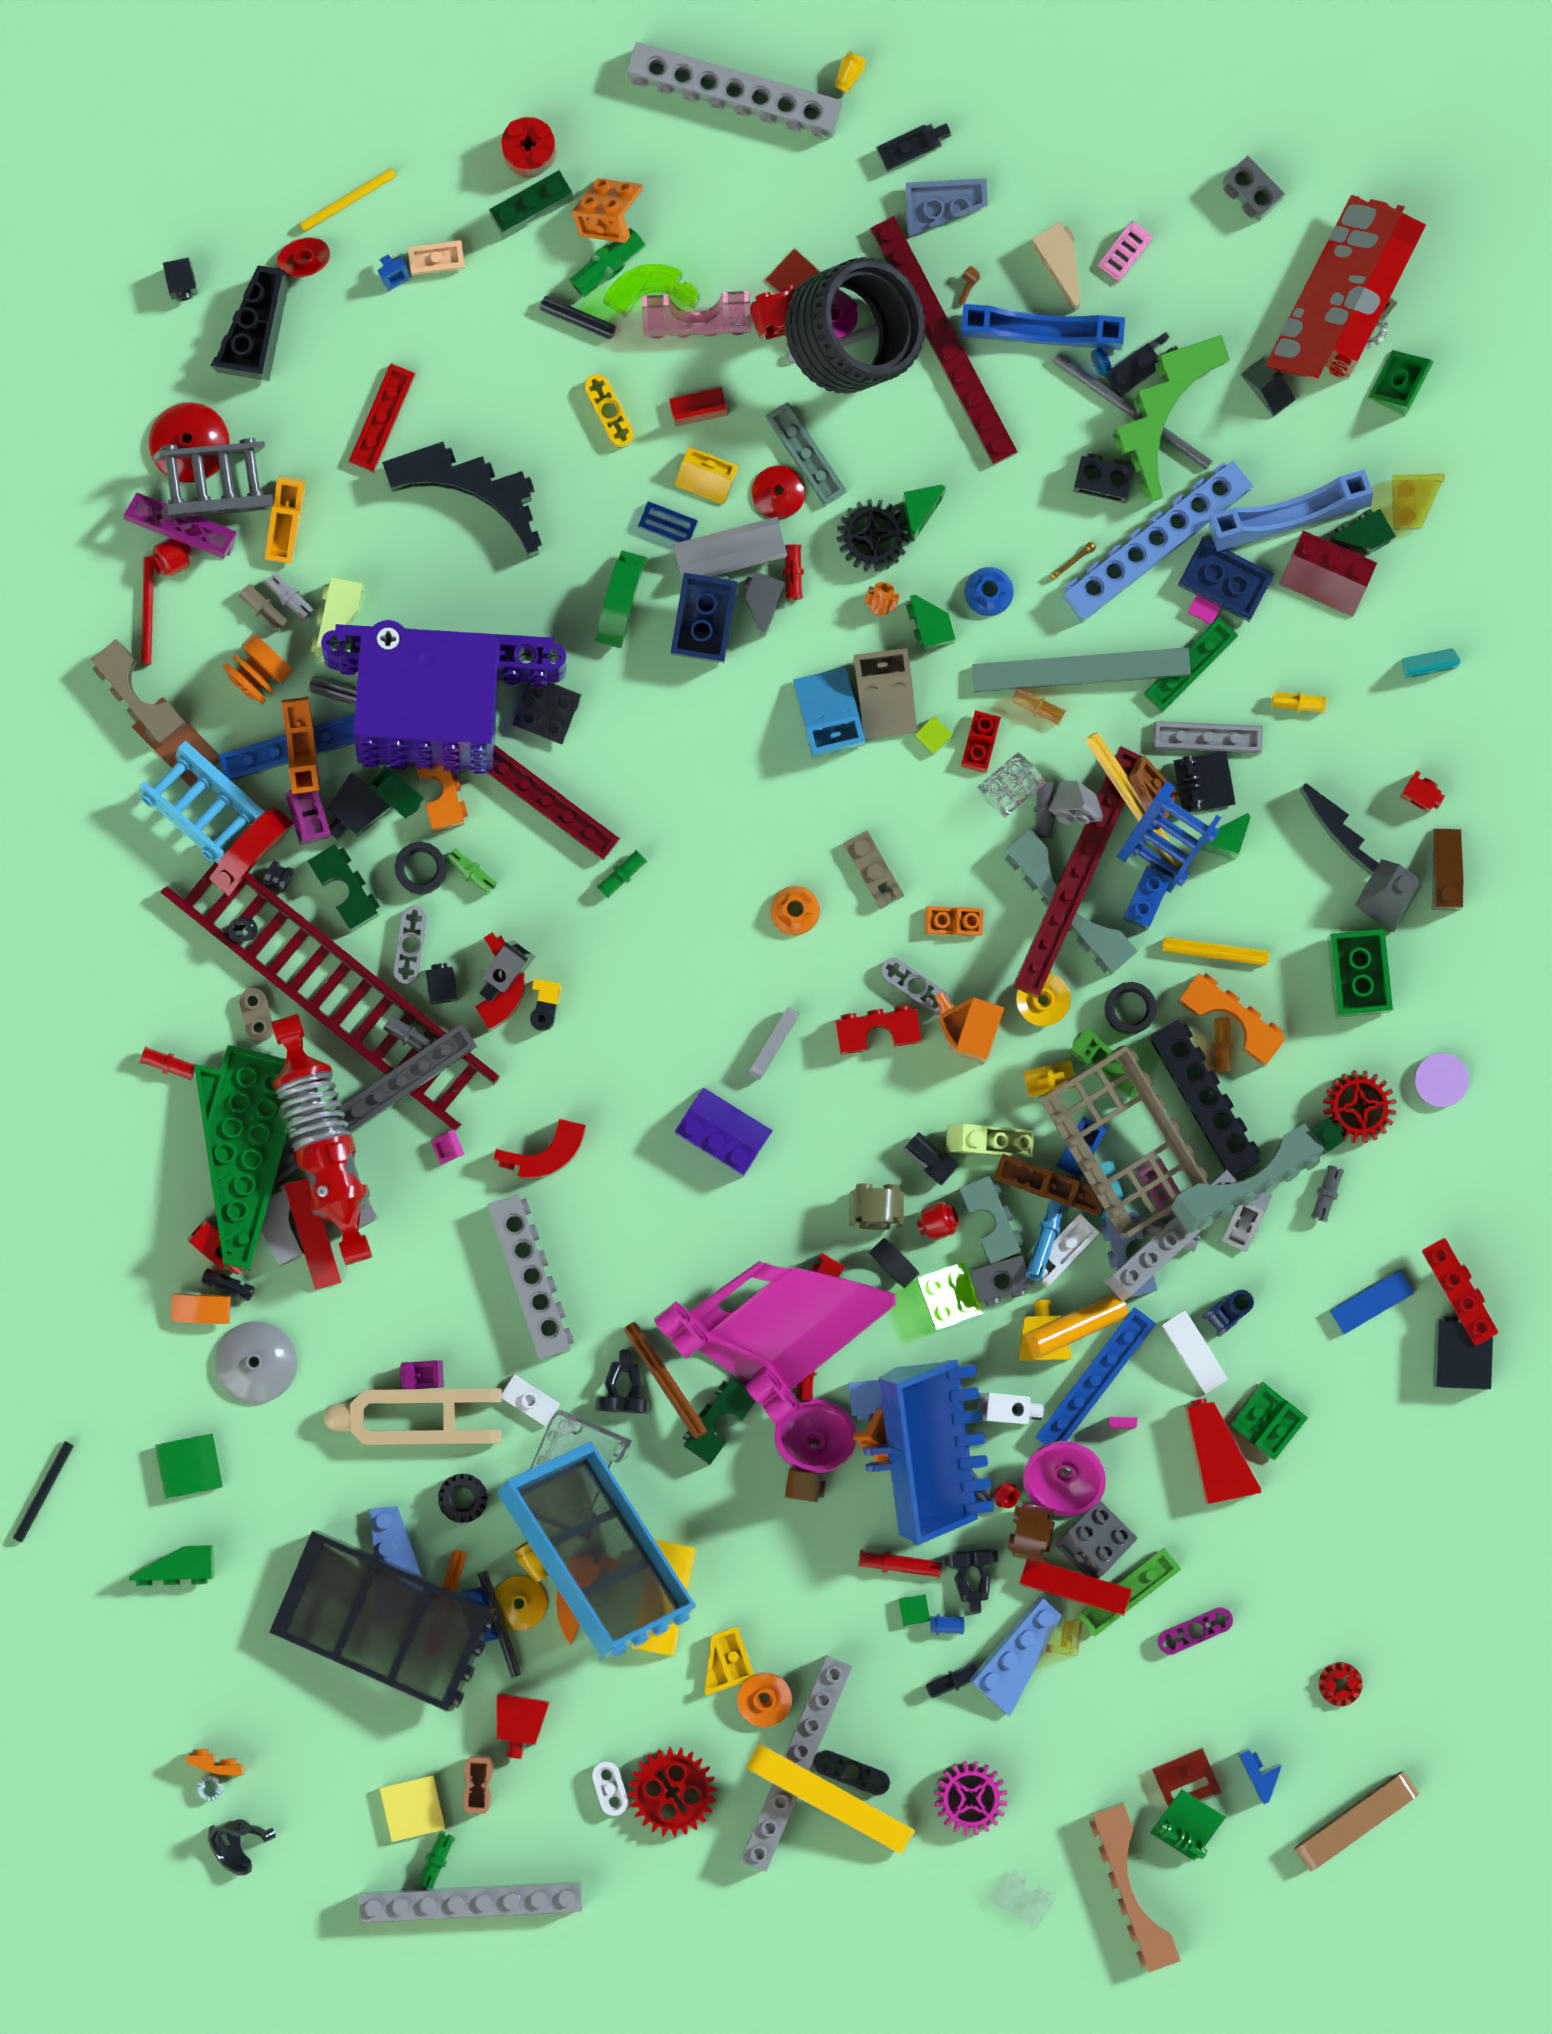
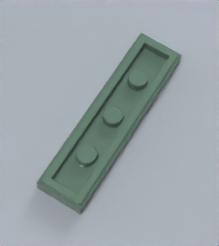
(806, 454)

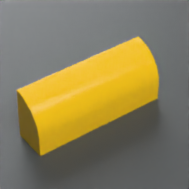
(681, 1560)

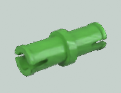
(471, 871)

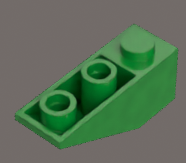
(184, 1563)

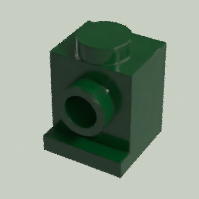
(1329, 1134)

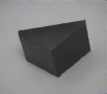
(1269, 386)

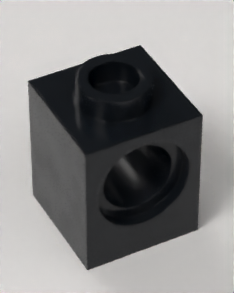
(180, 279)
(441, 984)

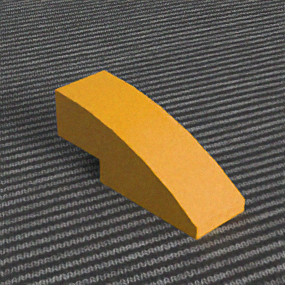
(285, 519)

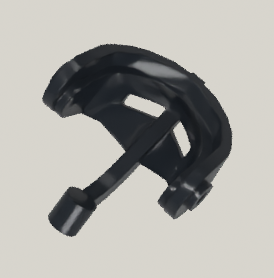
(232, 1856)

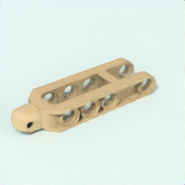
(351, 1417)

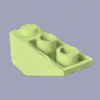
(341, 607)
(989, 1140)

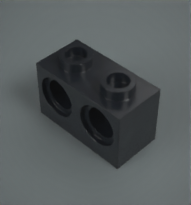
(1102, 486)

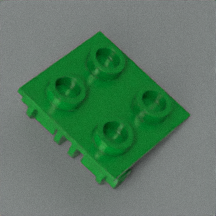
(1188, 1825)

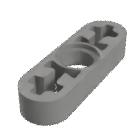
(400, 964)
(914, 975)
(773, 1043)

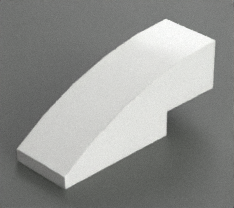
(1194, 1352)

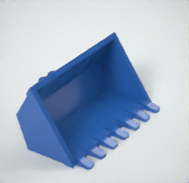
(931, 1449)

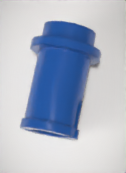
(950, 1625)

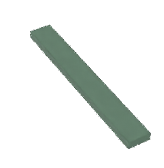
(1081, 669)

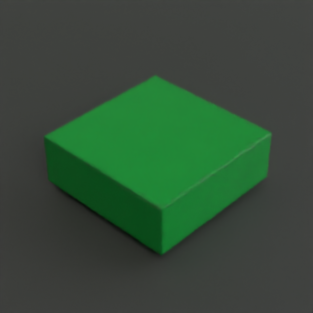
(914, 1609)

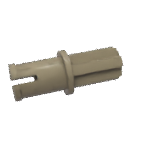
(263, 607)

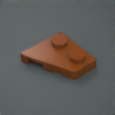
(1147, 783)

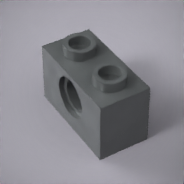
(984, 1280)

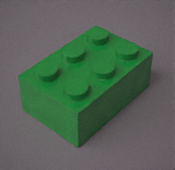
(1360, 973)

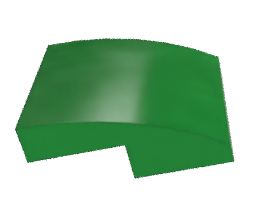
(1268, 1420)
(188, 1466)

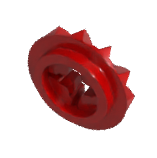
(1327, 1685)

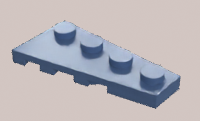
(391, 1538)
(1015, 1658)

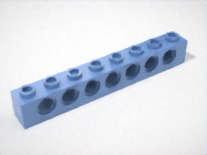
(1086, 605)

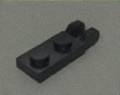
(1136, 367)

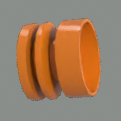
(257, 669)

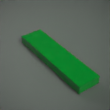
(1201, 655)

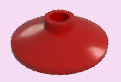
(304, 257)
(781, 505)

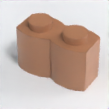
(478, 1793)

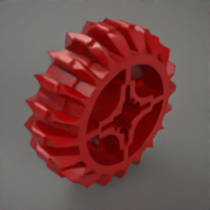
(1358, 1094)

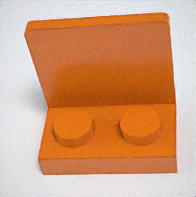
(603, 210)

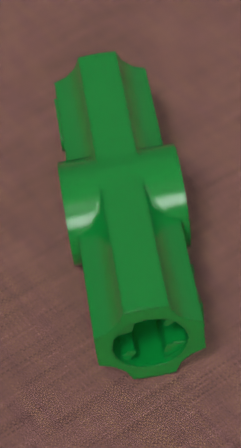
(606, 264)

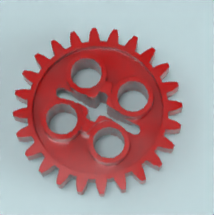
(651, 1805)

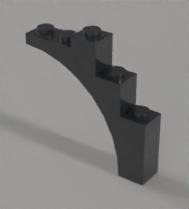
(506, 495)

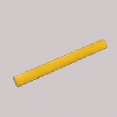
(347, 200)

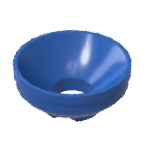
(988, 605)

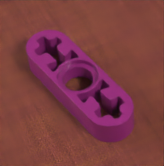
(1205, 1636)

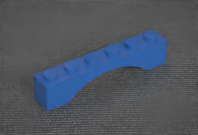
(1075, 331)

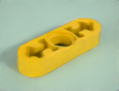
(624, 425)

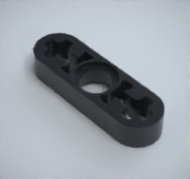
(874, 1772)

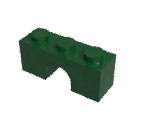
(540, 197)
(333, 866)
(732, 1400)

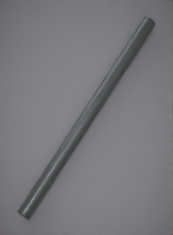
(1129, 409)

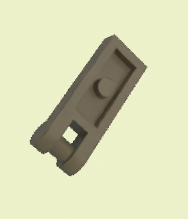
(873, 868)

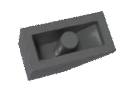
(762, 599)

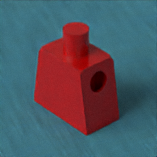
(206, 1240)
(519, 1721)

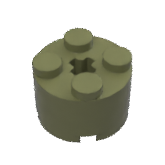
(876, 1207)

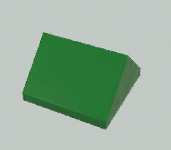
(1400, 381)
(920, 506)
(1229, 838)

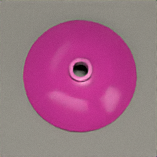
(818, 1424)
(1065, 1491)

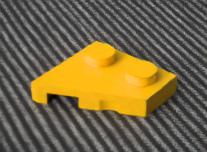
(727, 1661)

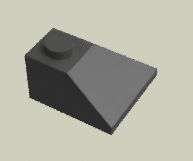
(1388, 894)

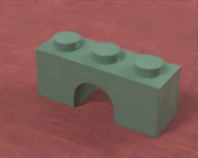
(983, 1196)

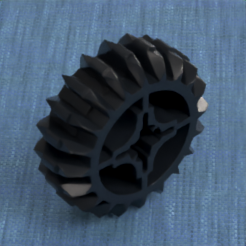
(859, 537)

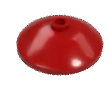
(194, 420)

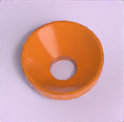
(788, 923)

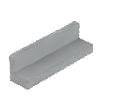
(731, 549)

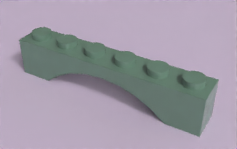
(1107, 944)
(1205, 1203)

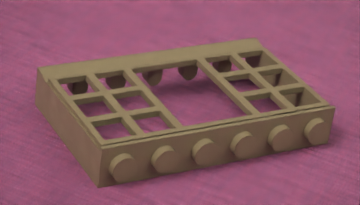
(1087, 1162)

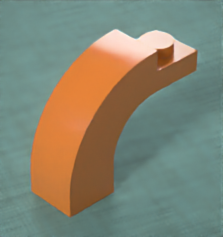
(301, 745)

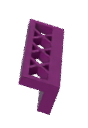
(190, 530)

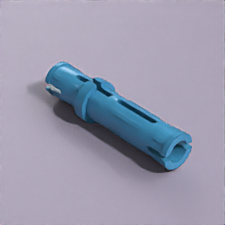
(1048, 1231)

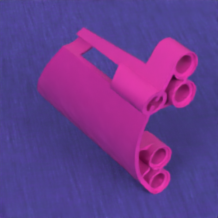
(778, 1331)

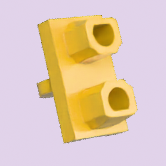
(1047, 1077)

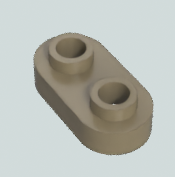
(256, 1014)

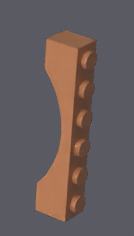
(1115, 1832)

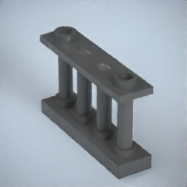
(203, 504)

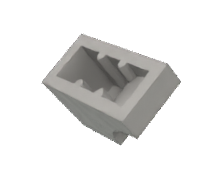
(1246, 1222)

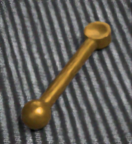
(1089, 547)

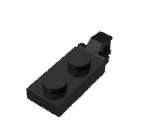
(912, 145)

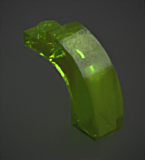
(647, 279)

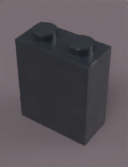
(1458, 1360)

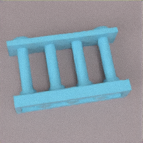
(208, 777)

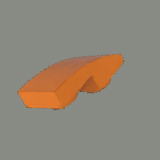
(953, 921)
(200, 1308)
(207, 1762)

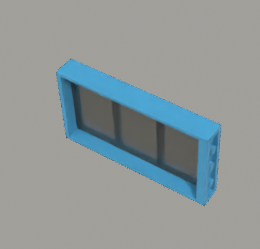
(597, 1550)

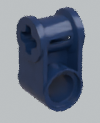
(1228, 1312)

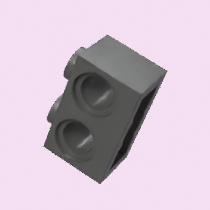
(1258, 185)

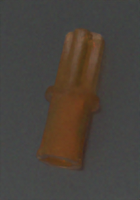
(1038, 706)
(1222, 1044)

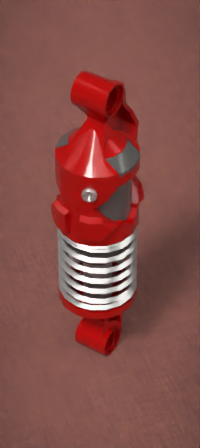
(322, 1142)

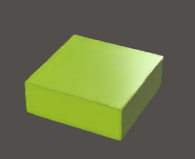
(933, 735)

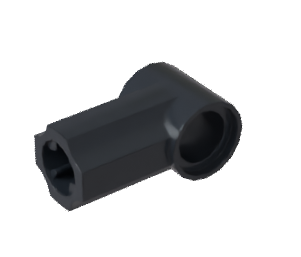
(934, 1161)

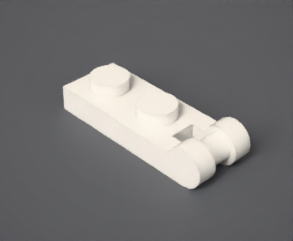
(1069, 1246)

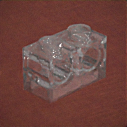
(1011, 784)

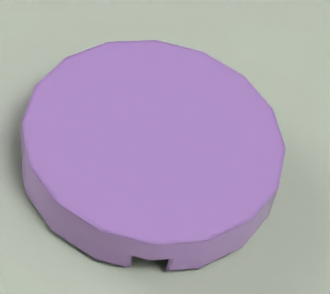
(1441, 1080)

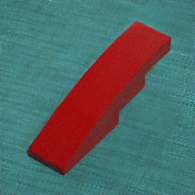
(312, 1235)

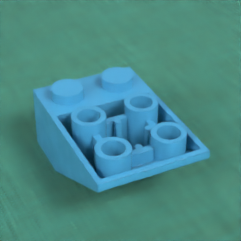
(829, 712)

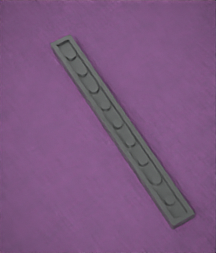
(393, 1087)

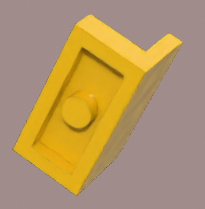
(706, 475)

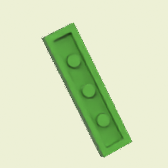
(1142, 1582)

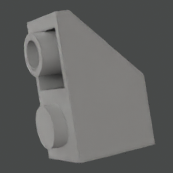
(1075, 804)

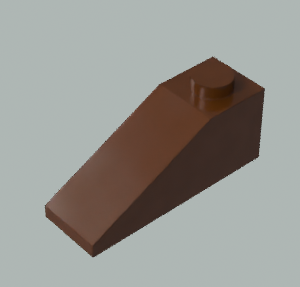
(1447, 870)
(804, 1486)

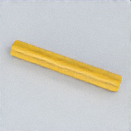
(1215, 951)

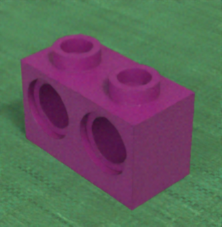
(308, 816)

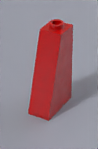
(1219, 1460)

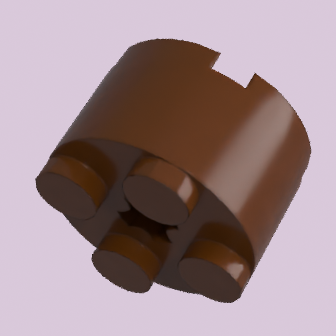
(1032, 1532)

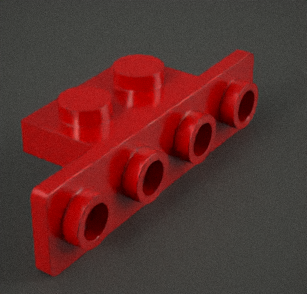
(1460, 1292)

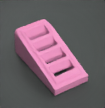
(1138, 232)
(1141, 1174)

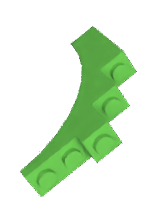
(1143, 436)

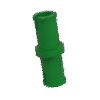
(622, 874)
(436, 1860)

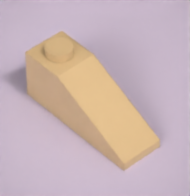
(1058, 256)

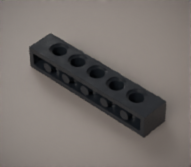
(1180, 1033)

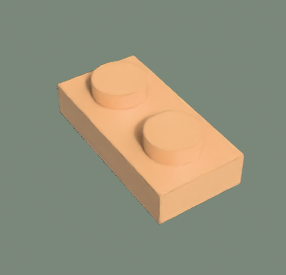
(436, 258)

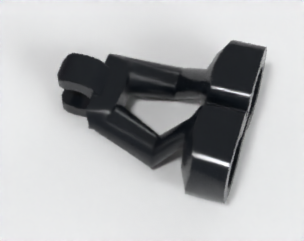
(630, 1403)
(962, 1562)

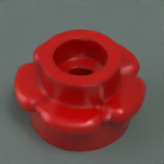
(1006, 1495)

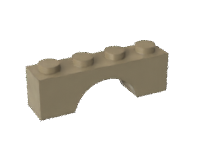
(117, 666)

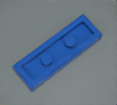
(1372, 1302)

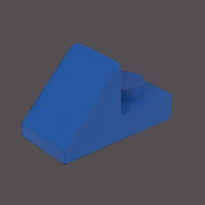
(1262, 1781)

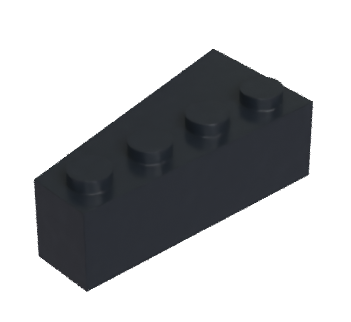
(254, 333)

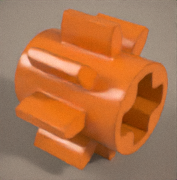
(881, 598)

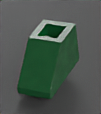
(1365, 535)
(395, 792)

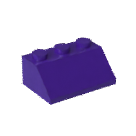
(723, 1131)

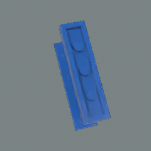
(1145, 832)

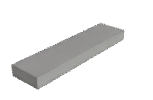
(1207, 737)

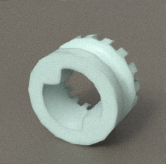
(202, 1785)

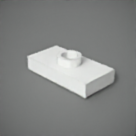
(530, 1400)

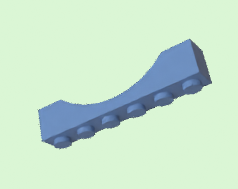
(1249, 524)

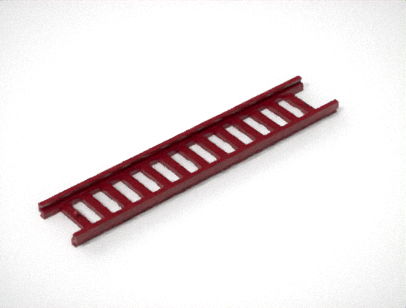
(312, 1007)

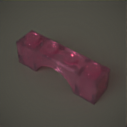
(728, 315)

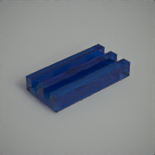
(652, 506)

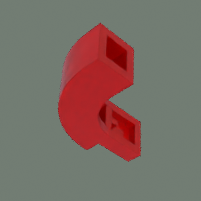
(250, 848)
(505, 1004)
(550, 1161)

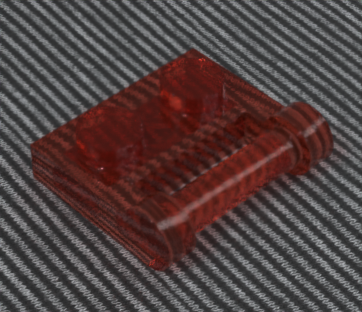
(1185, 1771)

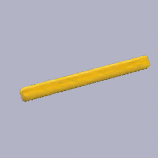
(1123, 785)

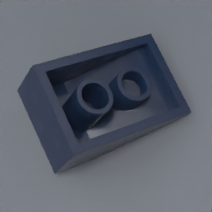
(704, 617)

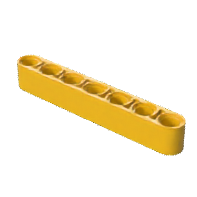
(829, 1798)

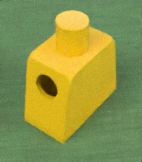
(1041, 1317)

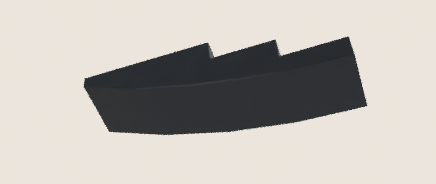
(1332, 819)

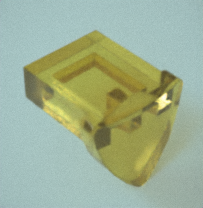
(1070, 1639)

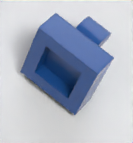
(393, 272)

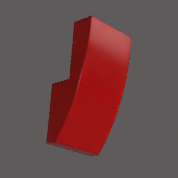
(980, 741)

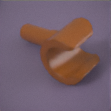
(972, 276)

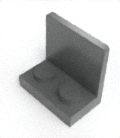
(1096, 1541)

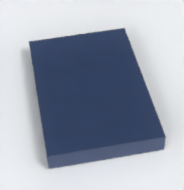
(1226, 579)

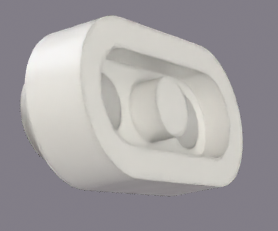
(608, 1788)

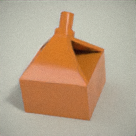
(969, 1026)

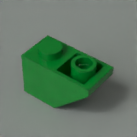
(932, 624)

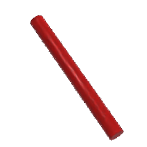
(147, 612)

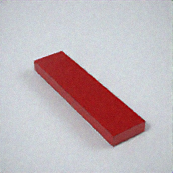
(382, 417)
(1076, 1587)

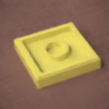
(412, 1808)

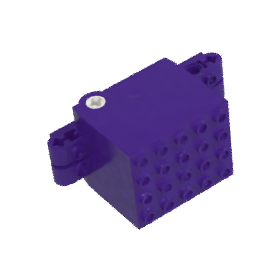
(434, 691)

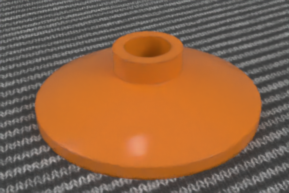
(764, 1712)

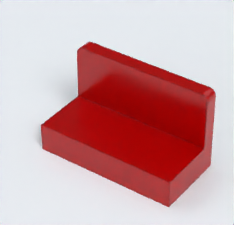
(698, 406)

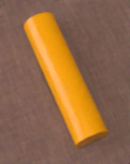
(1076, 1325)

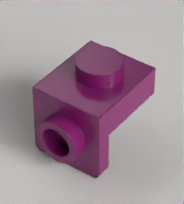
(422, 1374)

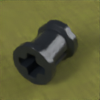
(251, 928)

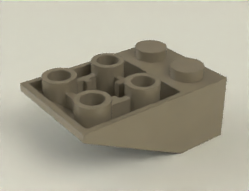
(885, 693)

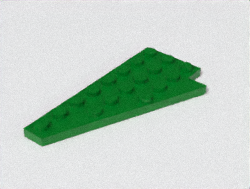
(243, 1145)

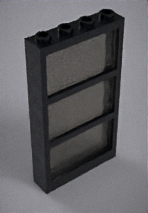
(383, 1621)

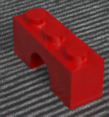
(901, 1024)

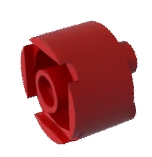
(543, 148)
(769, 312)

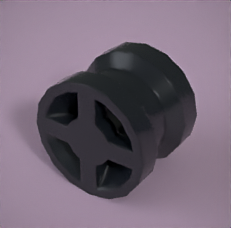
(278, 876)

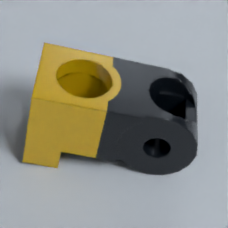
(544, 1015)

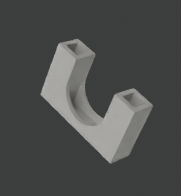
(279, 1231)

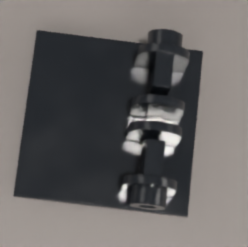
(547, 711)
(1204, 782)

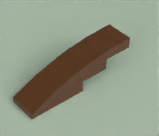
(1048, 1184)

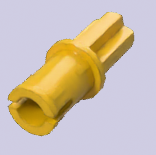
(1299, 702)

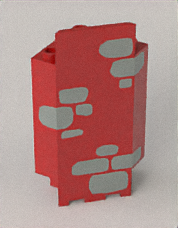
(1347, 290)

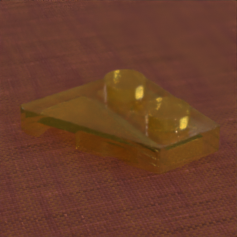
(1413, 499)

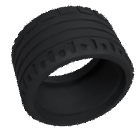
(893, 306)

